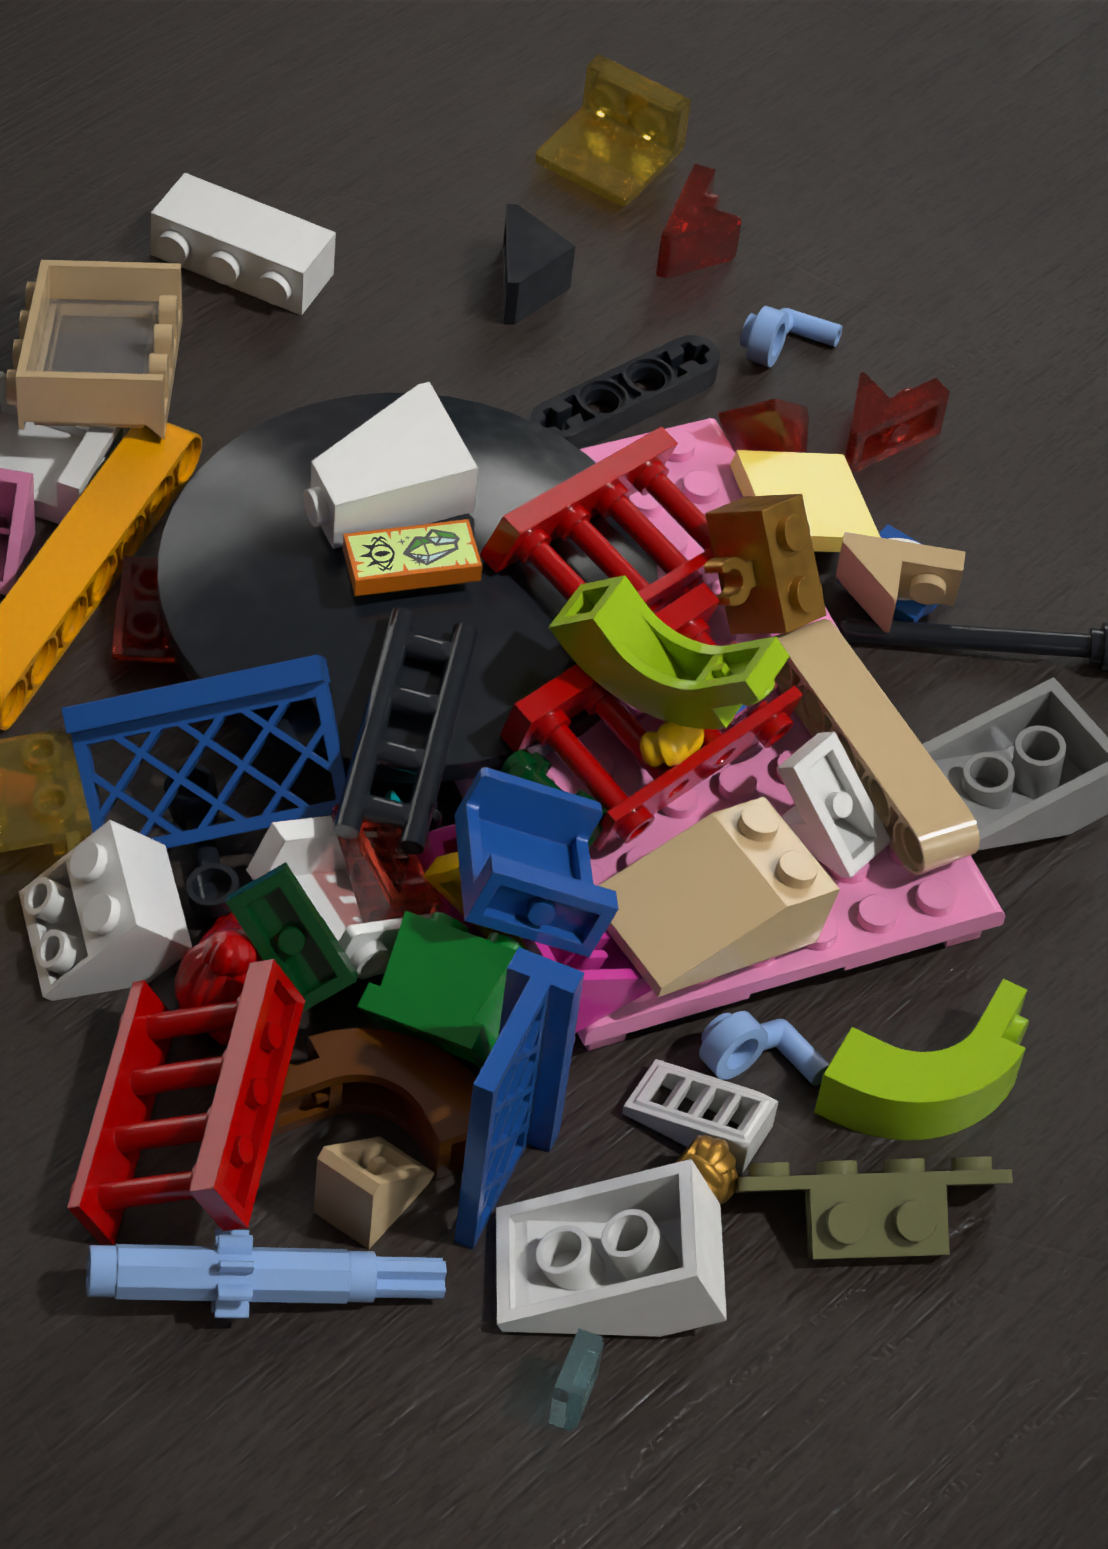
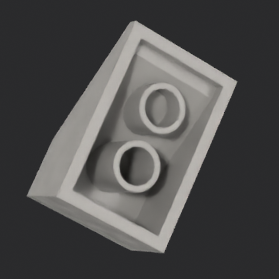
(1028, 767)

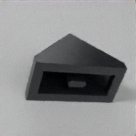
(534, 264)

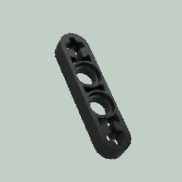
(631, 402)

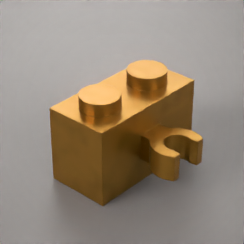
(765, 564)

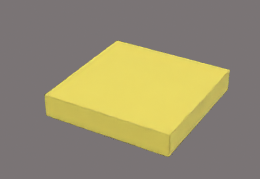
(827, 488)

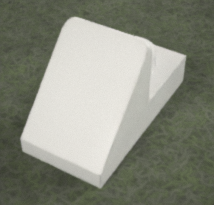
(831, 806)

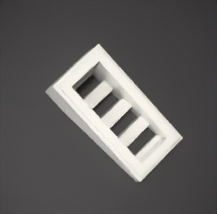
(730, 1101)

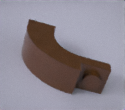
(384, 1077)

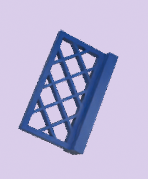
(203, 701)
(521, 1084)

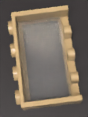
(97, 345)

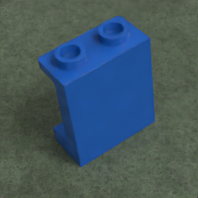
(530, 862)

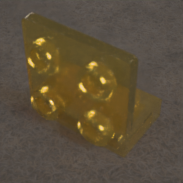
(620, 134)
(41, 793)

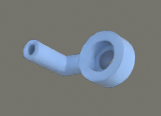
(767, 331)
(738, 1040)

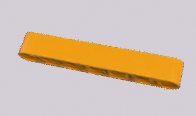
(86, 557)

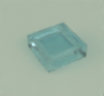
(576, 1380)

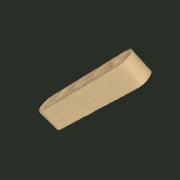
(904, 783)

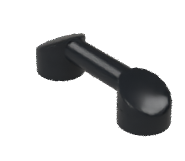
(210, 881)

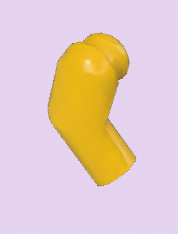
(670, 744)

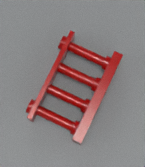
(605, 491)
(548, 711)
(233, 1130)

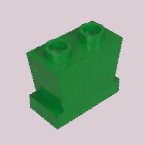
(443, 986)

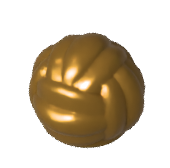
(714, 1164)

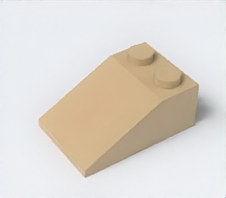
(720, 898)

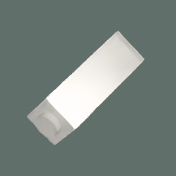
(393, 471)

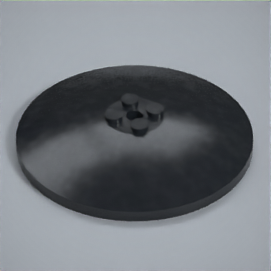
(262, 586)

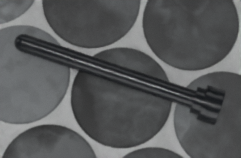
(1087, 645)

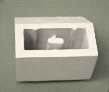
(105, 915)

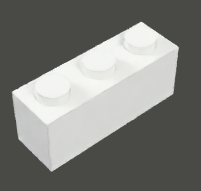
(243, 243)

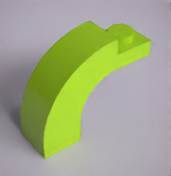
(656, 668)
(926, 1093)

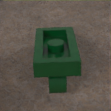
(293, 933)

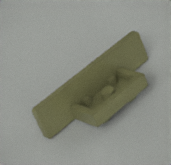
(875, 1212)

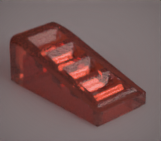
(385, 885)

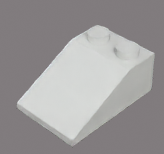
(614, 1257)

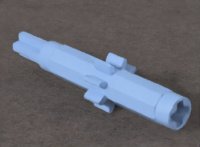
(239, 1274)

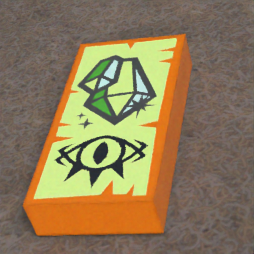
(412, 557)

